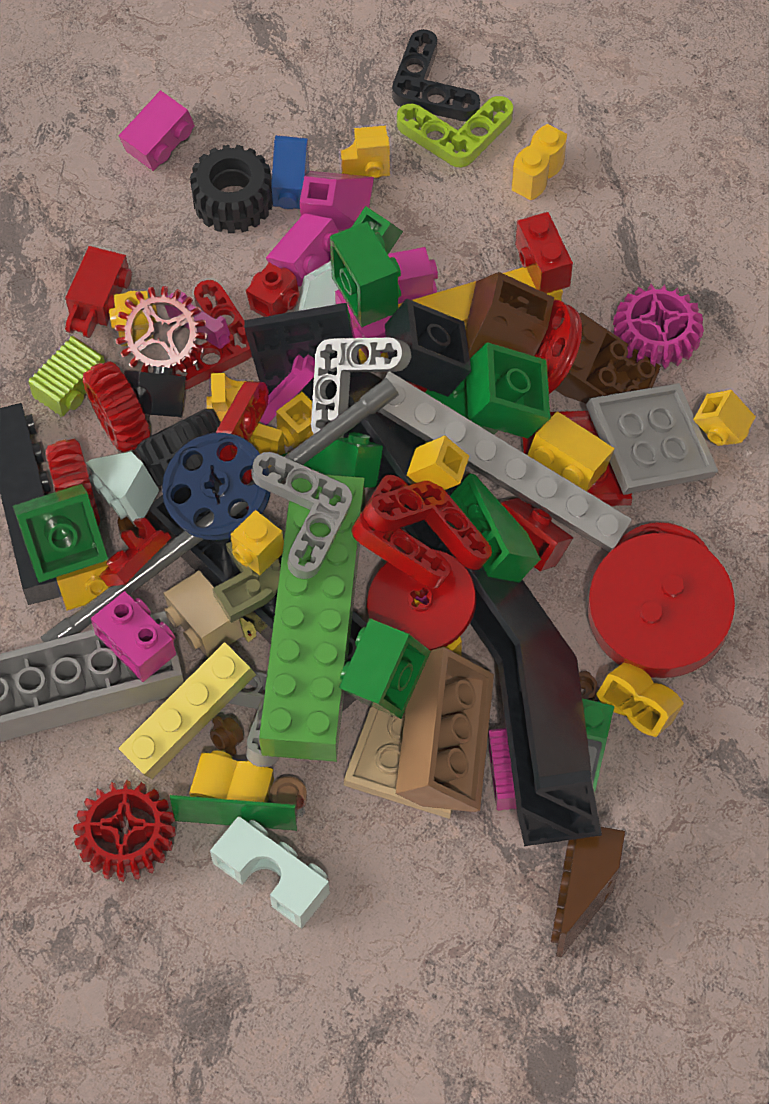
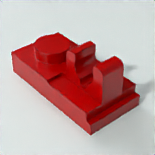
(140, 550)

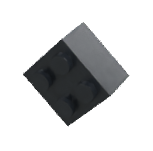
(436, 344)

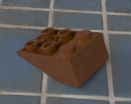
(507, 315)
(603, 366)
(587, 886)

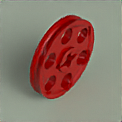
(557, 336)

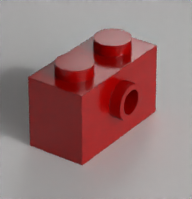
(543, 253)
(546, 536)

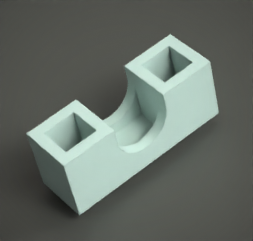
(248, 849)

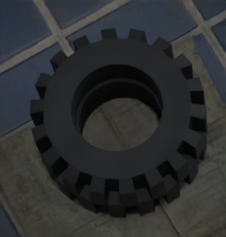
(226, 169)
(161, 447)

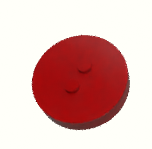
(661, 604)

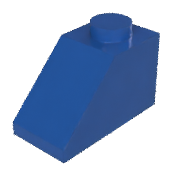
(288, 170)

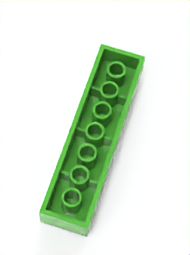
(311, 638)

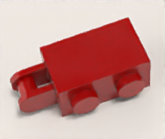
(93, 289)

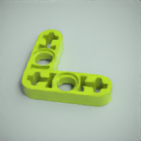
(460, 138)

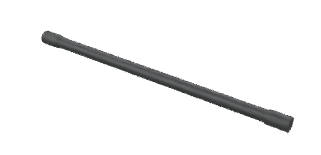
(367, 405)

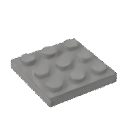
(652, 438)

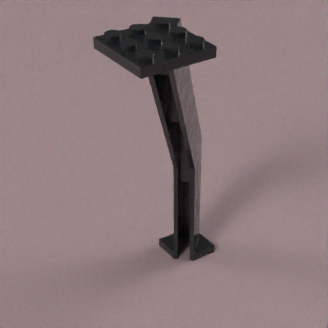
(533, 658)

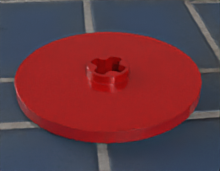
(434, 624)

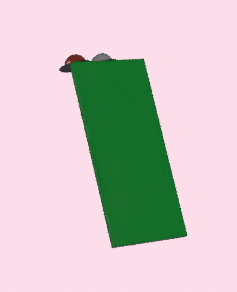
(226, 811)

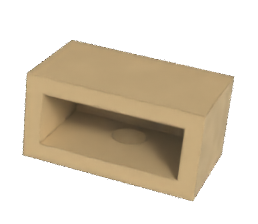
(200, 615)

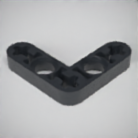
(417, 82)

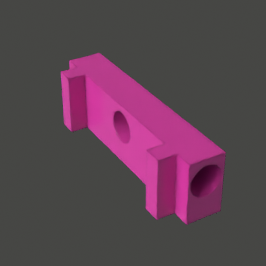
(216, 329)
(300, 376)

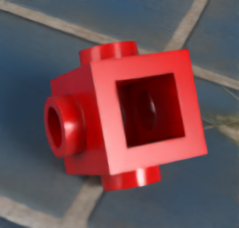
(273, 291)

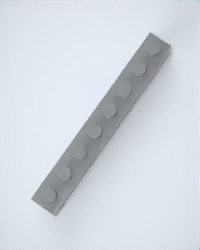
(507, 466)

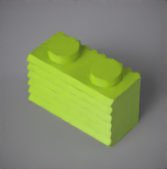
(61, 378)

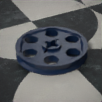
(202, 479)

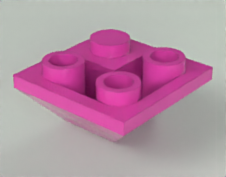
(336, 196)

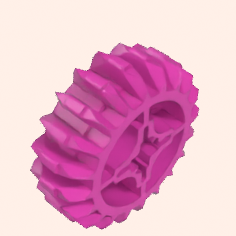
(672, 317)

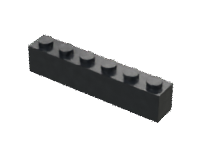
(20, 483)

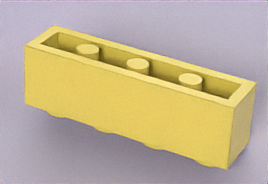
(187, 711)

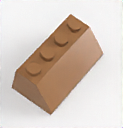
(446, 734)

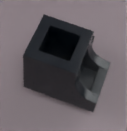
(158, 391)

